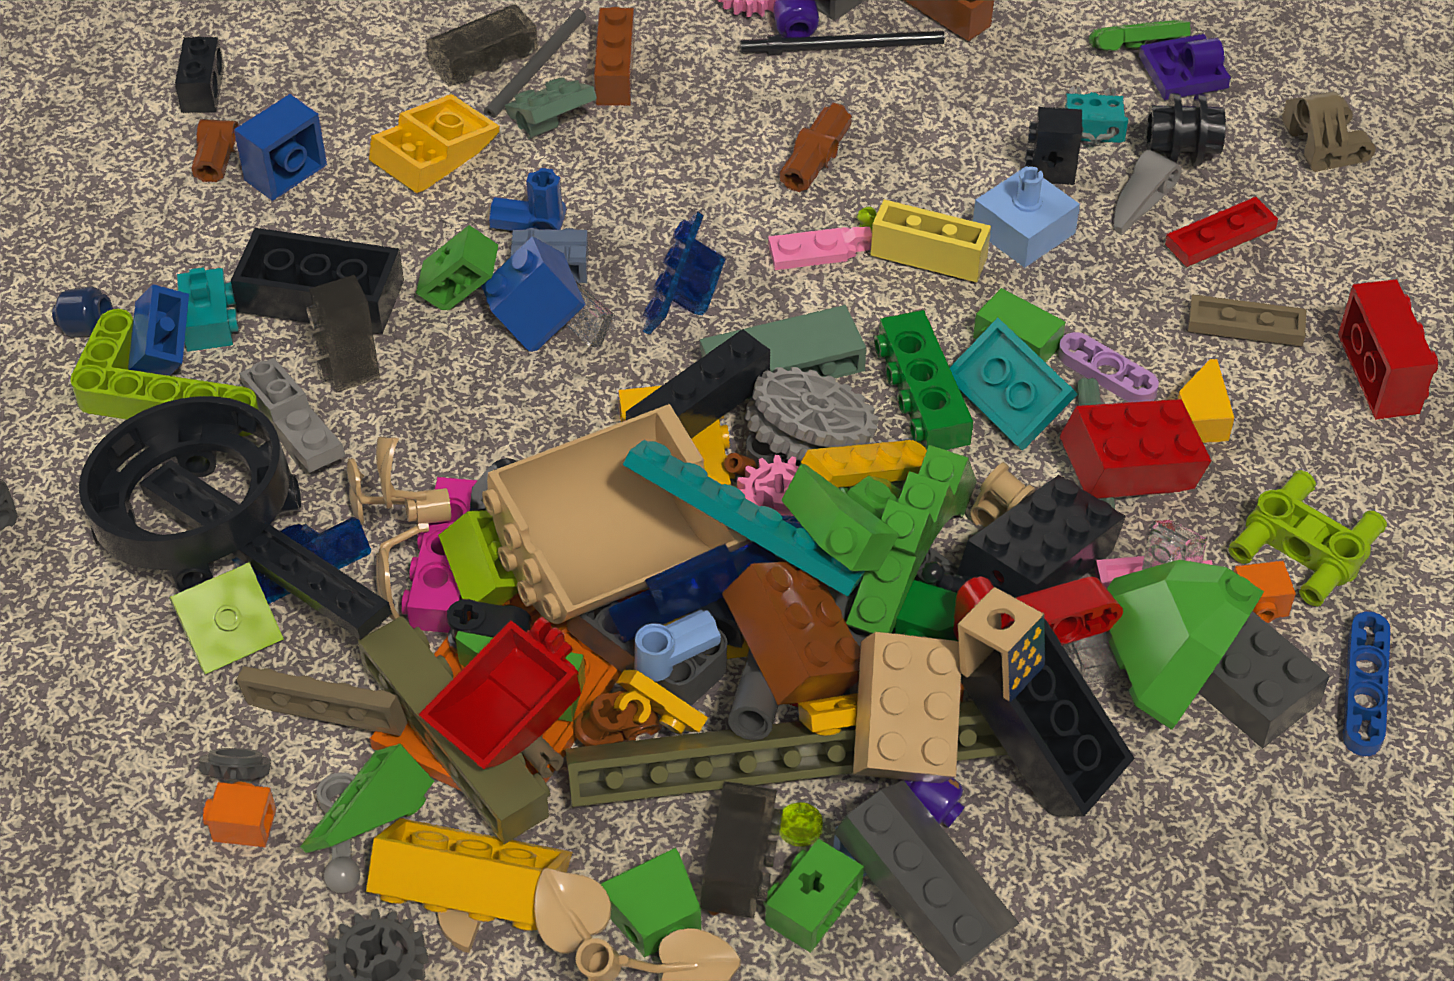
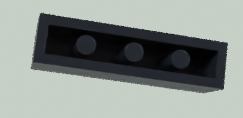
(711, 384)

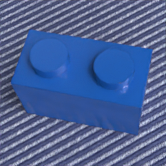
(158, 331)

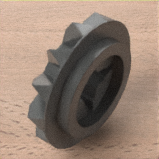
(234, 764)

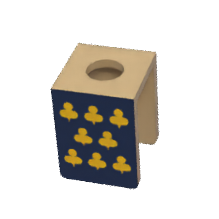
(1020, 644)

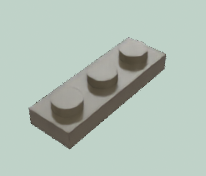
(1247, 320)

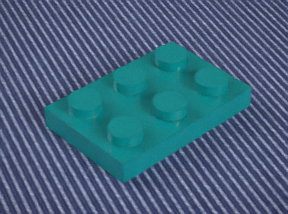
(1011, 384)

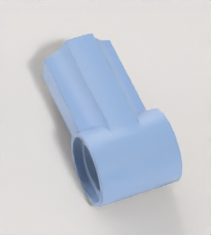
(664, 646)

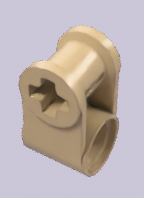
(998, 495)

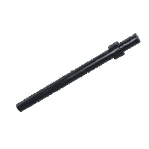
(776, 44)

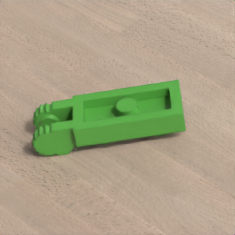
(1136, 34)

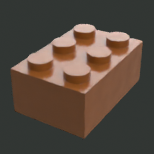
(794, 632)

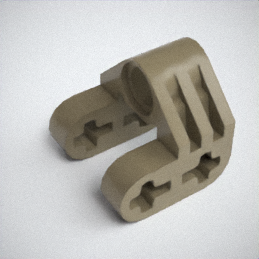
(1325, 122)

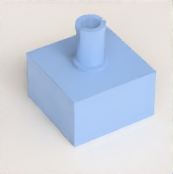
(1027, 215)

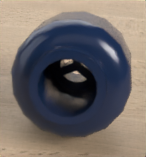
(79, 310)

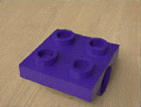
(1186, 65)

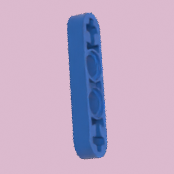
(1367, 683)

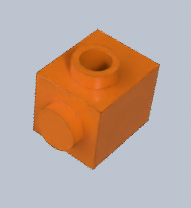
(1277, 588)
(240, 814)

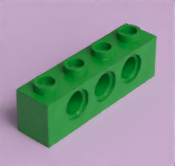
(923, 381)

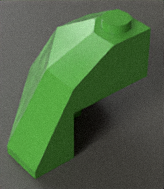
(1176, 630)

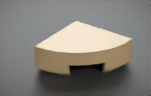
(458, 928)

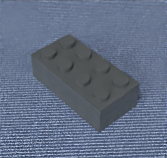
(1264, 682)

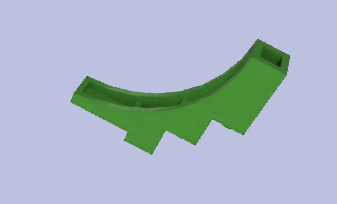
(921, 512)

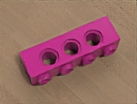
(431, 574)

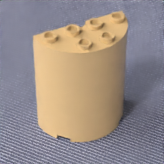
(589, 527)

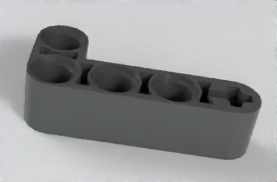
(696, 673)

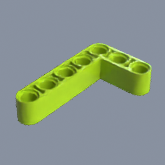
(111, 390)

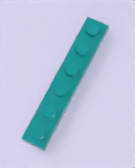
(732, 509)

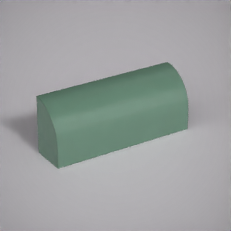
(814, 341)

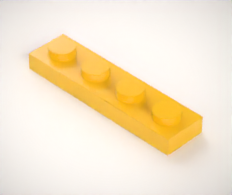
(851, 464)

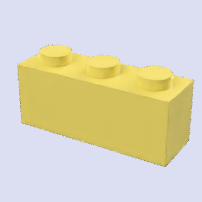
(930, 240)

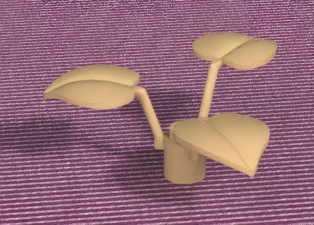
(420, 506)
(576, 907)

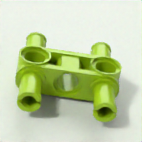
(1308, 537)

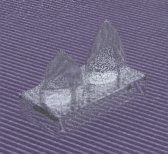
(594, 320)

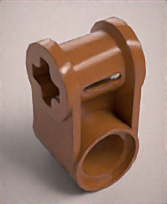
(607, 725)

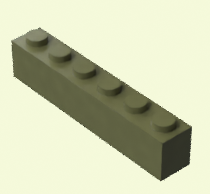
(405, 666)

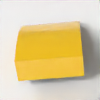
(431, 141)

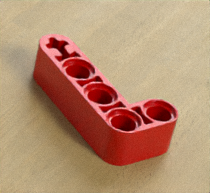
(1071, 609)

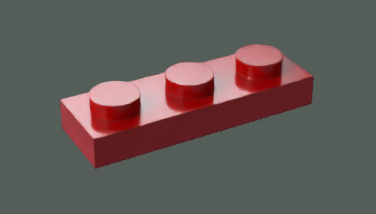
(1221, 231)

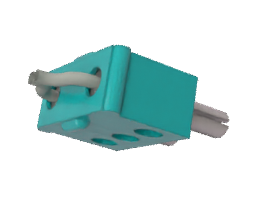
(1101, 115)

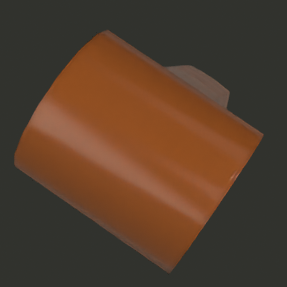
(215, 145)

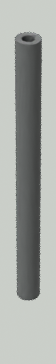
(535, 63)

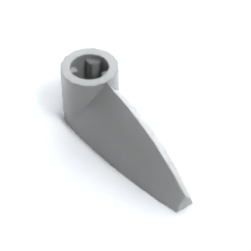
(1150, 182)

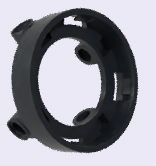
(193, 433)

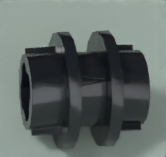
(1186, 129)

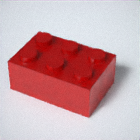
(1387, 349)
(1135, 448)

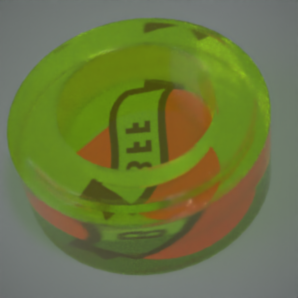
(801, 824)

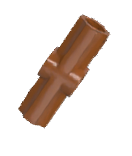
(815, 147)

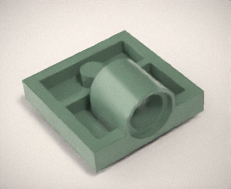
(539, 110)

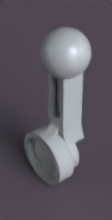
(341, 872)

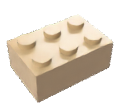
(907, 708)

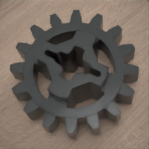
(367, 943)

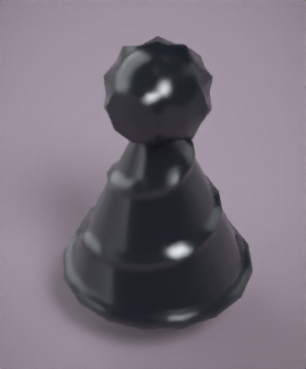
(934, 573)

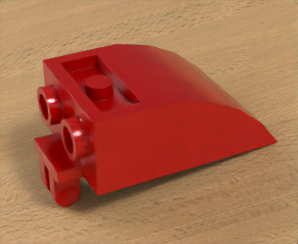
(507, 694)

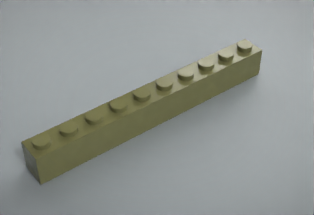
(709, 758)

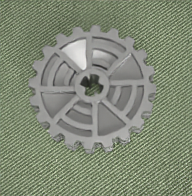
(807, 412)

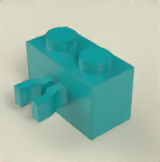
(209, 313)

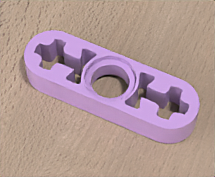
(1102, 355)

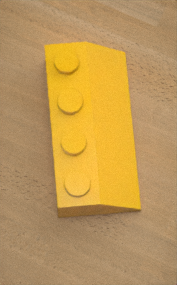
(460, 871)

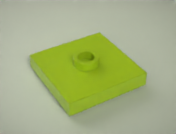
(226, 618)

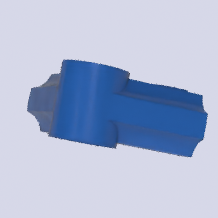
(541, 211)

